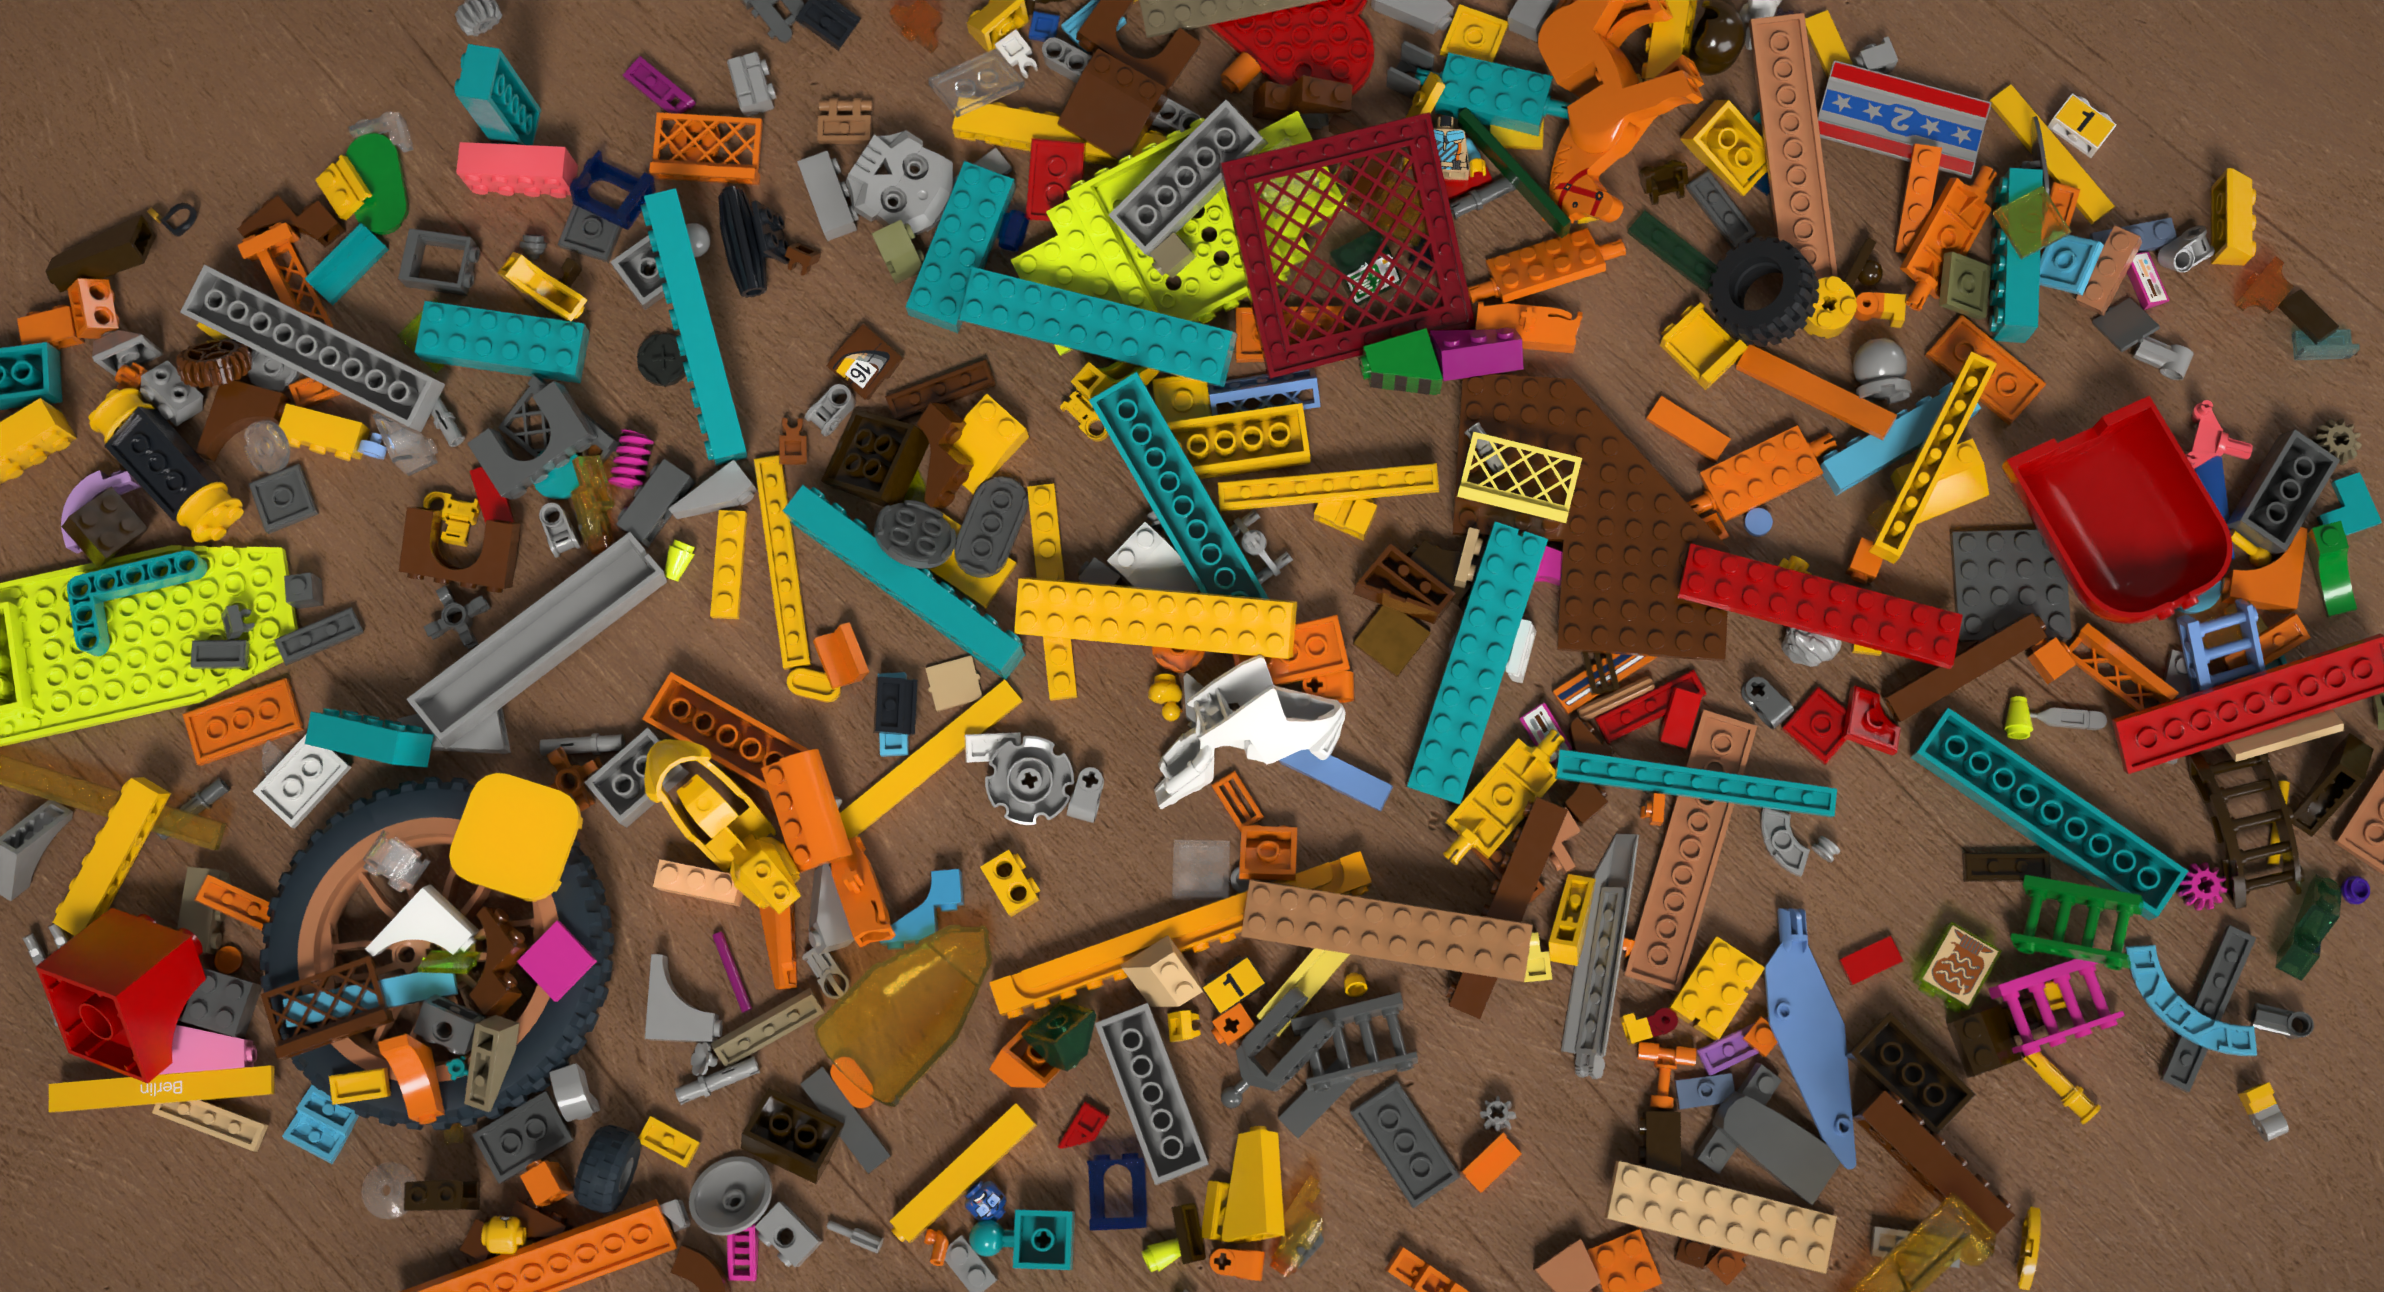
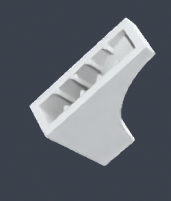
(429, 919)

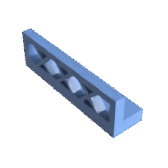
(1261, 385)

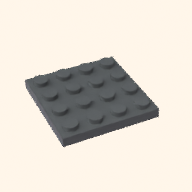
(2005, 577)

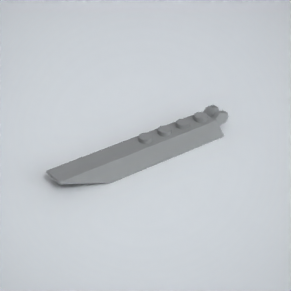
(1599, 963)

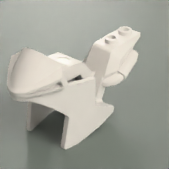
(1257, 727)

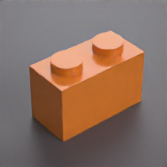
(49, 326)
(546, 1182)

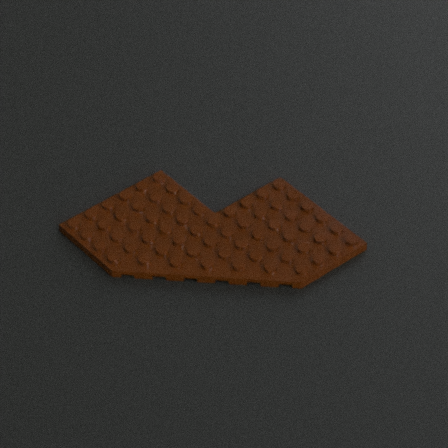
(1622, 528)

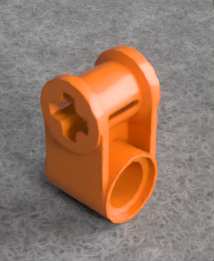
(1332, 686)
(1243, 1263)

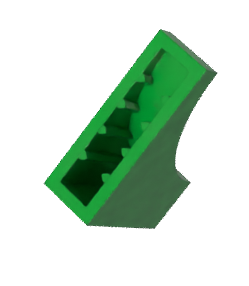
(2328, 556)

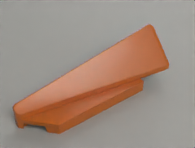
(781, 945)

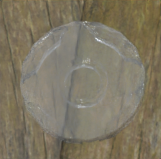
(267, 446)

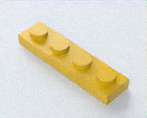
(728, 564)

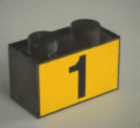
(1233, 985)

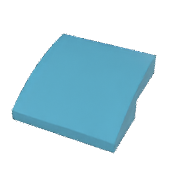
(320, 1125)

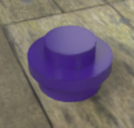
(2355, 890)

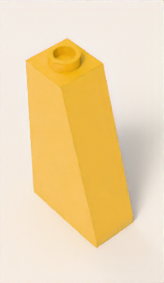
(1255, 1189)

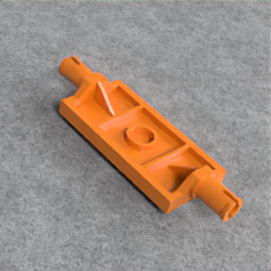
(1948, 228)
(1545, 266)
(1761, 473)

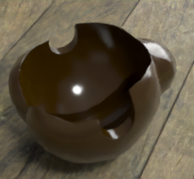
(1718, 37)

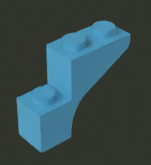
(921, 922)

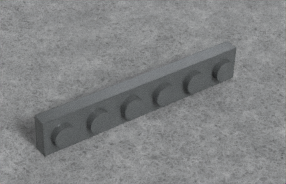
(2211, 1002)

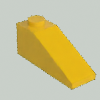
(1572, 920)

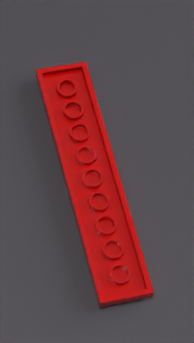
(1820, 606)
(2251, 704)

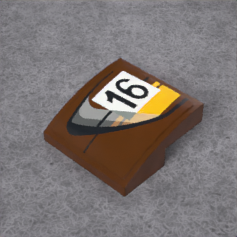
(865, 361)

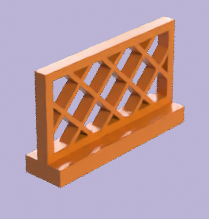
(701, 170)

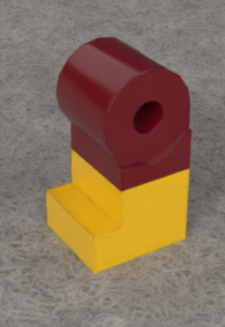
(1658, 1024)

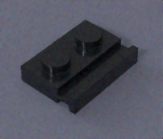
(828, 21)
(895, 706)

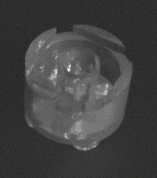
(395, 861)

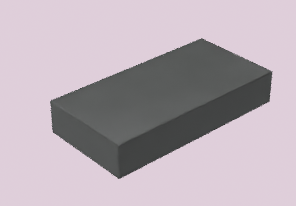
(219, 654)

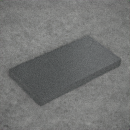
(1405, 1144)

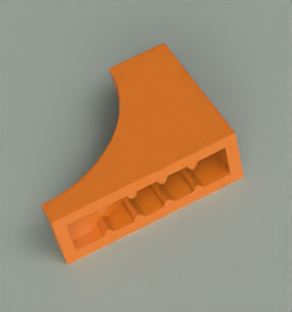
(2273, 586)
(416, 1076)

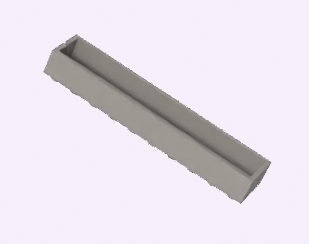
(537, 640)

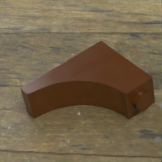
(1339, 125)
(235, 409)

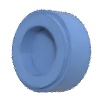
(1758, 522)

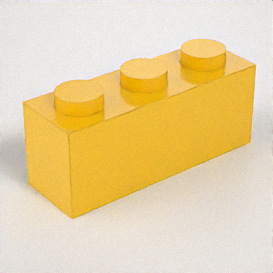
(323, 432)

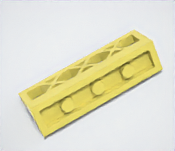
(1309, 978)

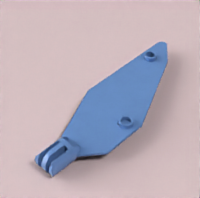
(1810, 1034)

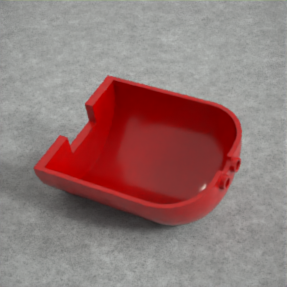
(2124, 516)

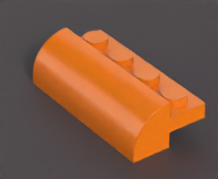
(806, 810)

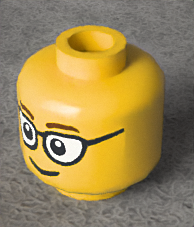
(503, 1234)

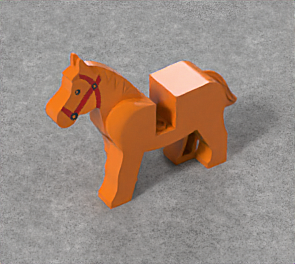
(1614, 108)

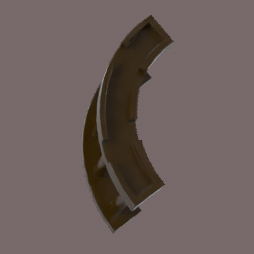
(2226, 827)

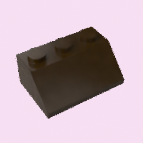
(791, 1135)

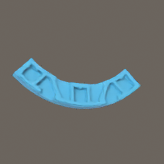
(2181, 1016)

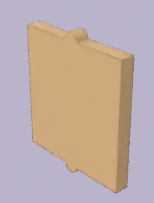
(954, 683)

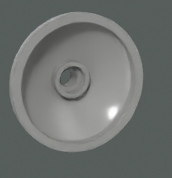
(725, 1185)

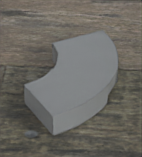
(1781, 842)

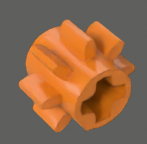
(130, 376)

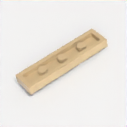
(215, 1122)

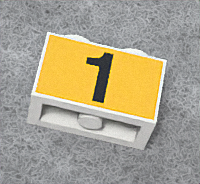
(2082, 125)

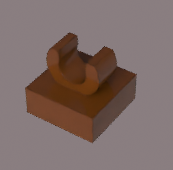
(802, 254)

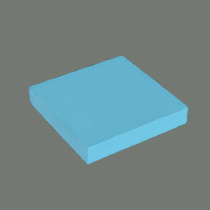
(2069, 263)

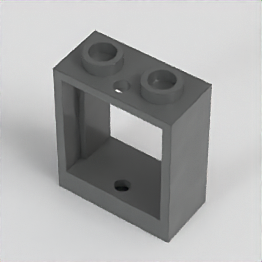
(414, 254)

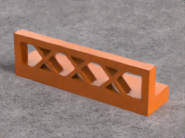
(281, 282)
(2123, 663)

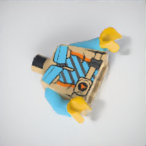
(1455, 152)

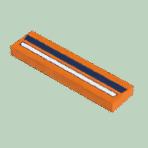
(1577, 691)

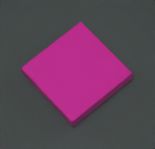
(557, 961)

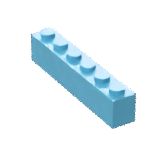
(1871, 454)

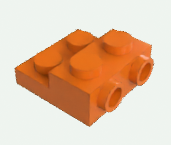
(1268, 853)

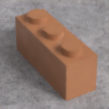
(2110, 270)

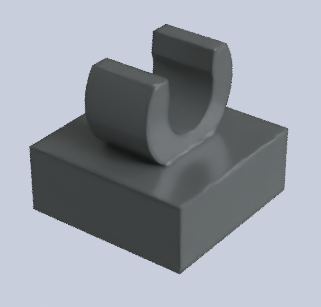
(233, 622)

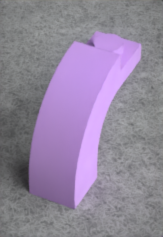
(88, 490)

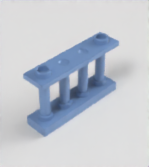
(2198, 657)

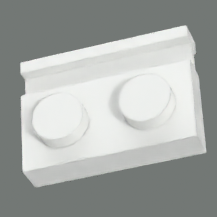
(1521, 651)

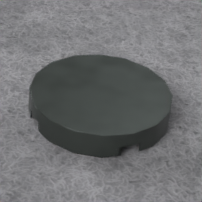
(661, 360)

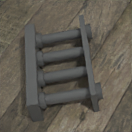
(1361, 1014)

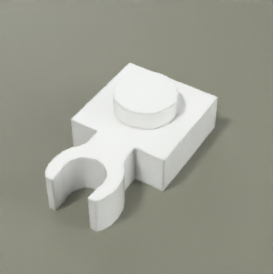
(1016, 51)

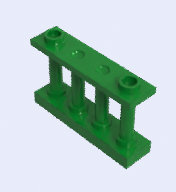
(2067, 895)

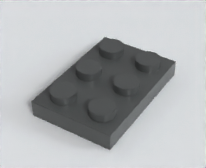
(523, 1137)

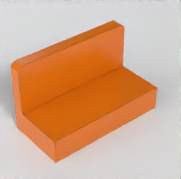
(841, 656)
(1491, 1163)

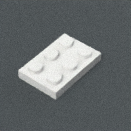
(301, 781)

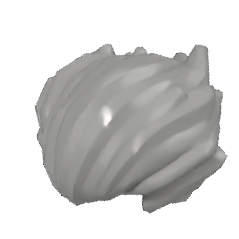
(1808, 647)

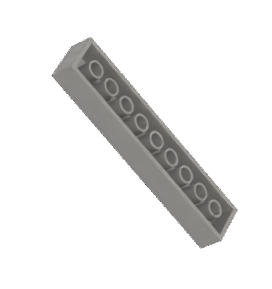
(312, 348)

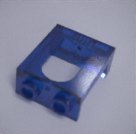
(597, 170)
(1097, 1170)

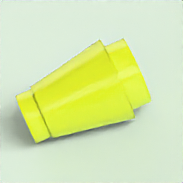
(678, 559)
(2018, 719)
(1161, 1254)

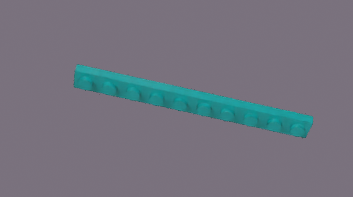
(1696, 783)

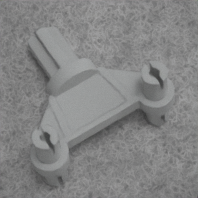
(1255, 543)

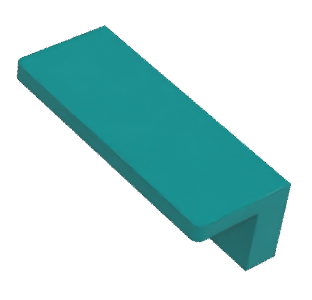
(346, 264)

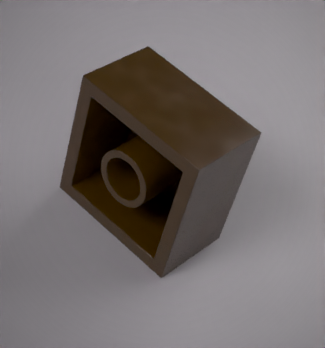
(104, 527)

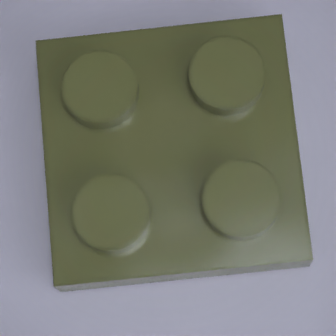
(1965, 285)

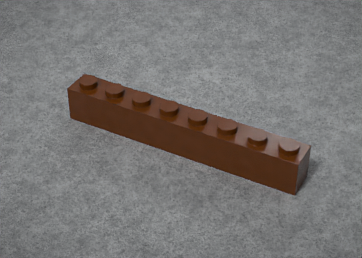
(1512, 892)

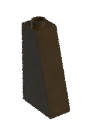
(103, 255)

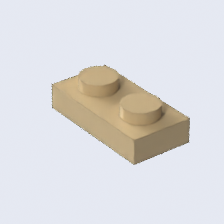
(1466, 569)

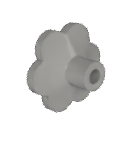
(702, 1059)

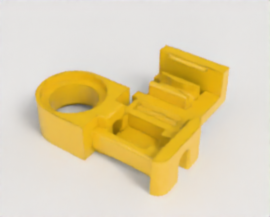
(1079, 409)
(456, 515)

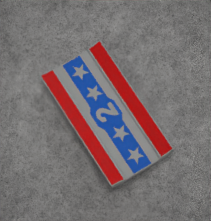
(1894, 113)

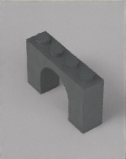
(568, 435)

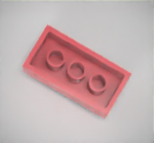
(516, 169)

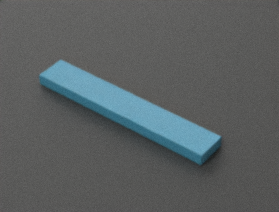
(397, 992)

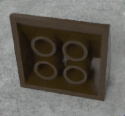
(876, 458)

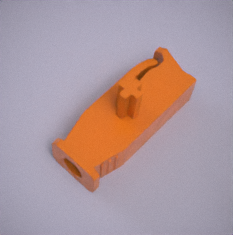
(1537, 325)
(861, 896)

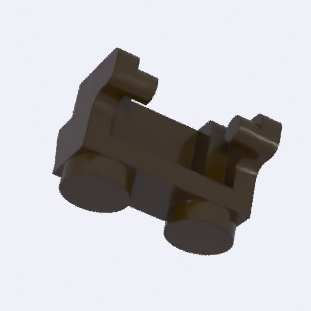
(1664, 180)

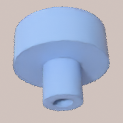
(373, 448)

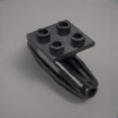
(749, 239)

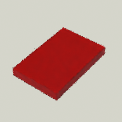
(1051, 173)

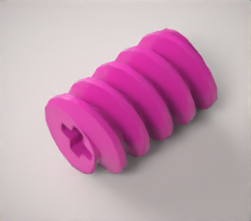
(630, 460)

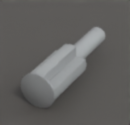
(858, 1236)

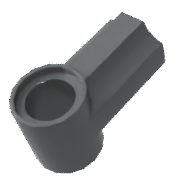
(2279, 1021)

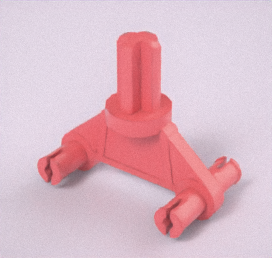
(2211, 439)

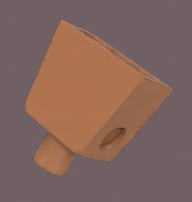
(1569, 1270)

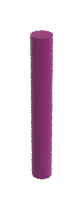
(732, 972)

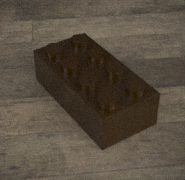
(1910, 1070)

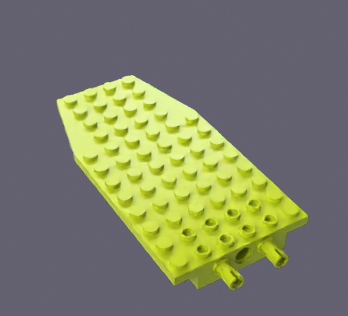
(59, 689)

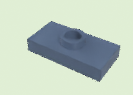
(1703, 1090)

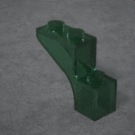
(2314, 921)

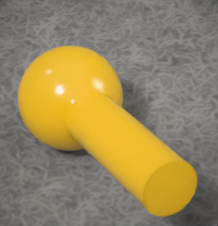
(2258, 556)

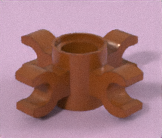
(560, 761)

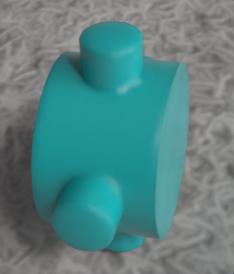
(457, 1068)

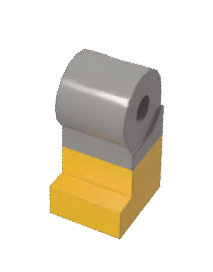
(2264, 1111)

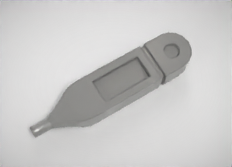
(2072, 718)

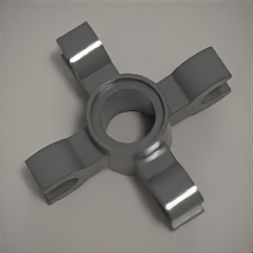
(451, 607)

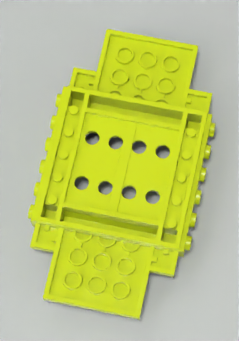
(1103, 262)

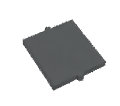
(2125, 324)

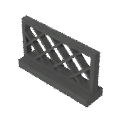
(604, 439)

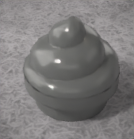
(533, 245)

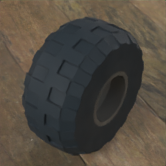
(607, 1168)

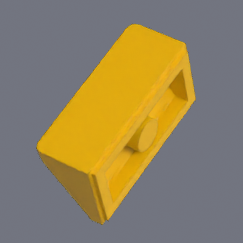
(1215, 1210)

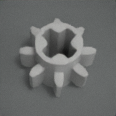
(1498, 1107)

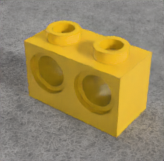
(1005, 885)

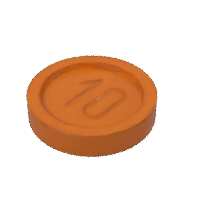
(228, 960)

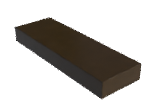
(2005, 866)

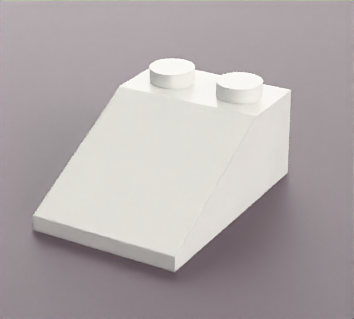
(1151, 563)

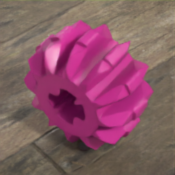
(2207, 896)

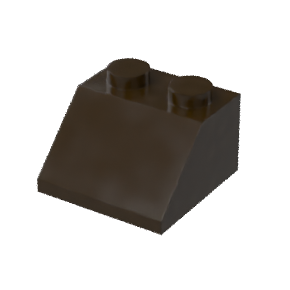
(1983, 1041)

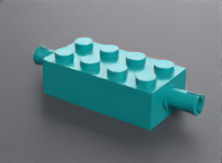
(1496, 94)

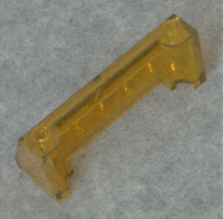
(1930, 1249)

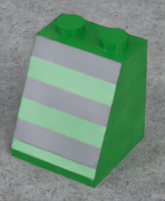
(1402, 364)

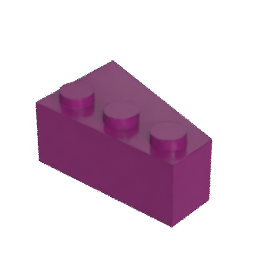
(1477, 352)

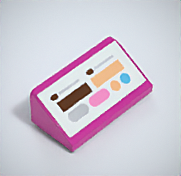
(2146, 281)
(1539, 723)

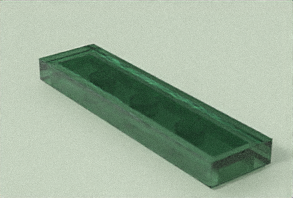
(1673, 250)

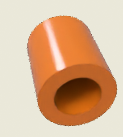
(1240, 73)

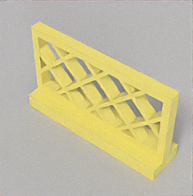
(1514, 501)

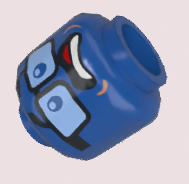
(985, 1201)

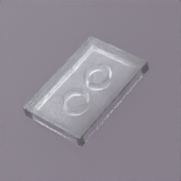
(976, 82)

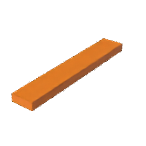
(1816, 392)

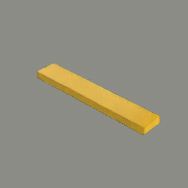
(2060, 163)

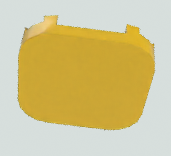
(515, 836)

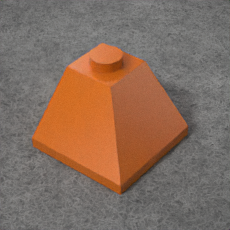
(1022, 1065)

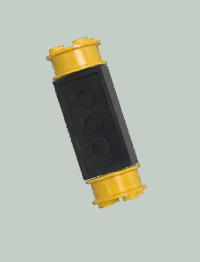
(165, 465)

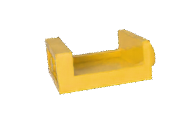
(1701, 346)

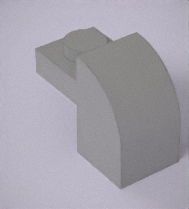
(573, 1093)

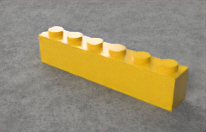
(112, 854)

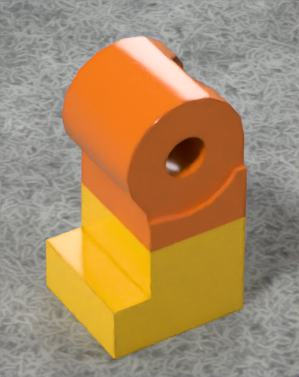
(1881, 306)

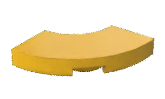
(2029, 1248)

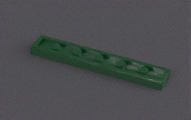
(1514, 172)

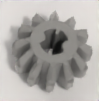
(478, 16)

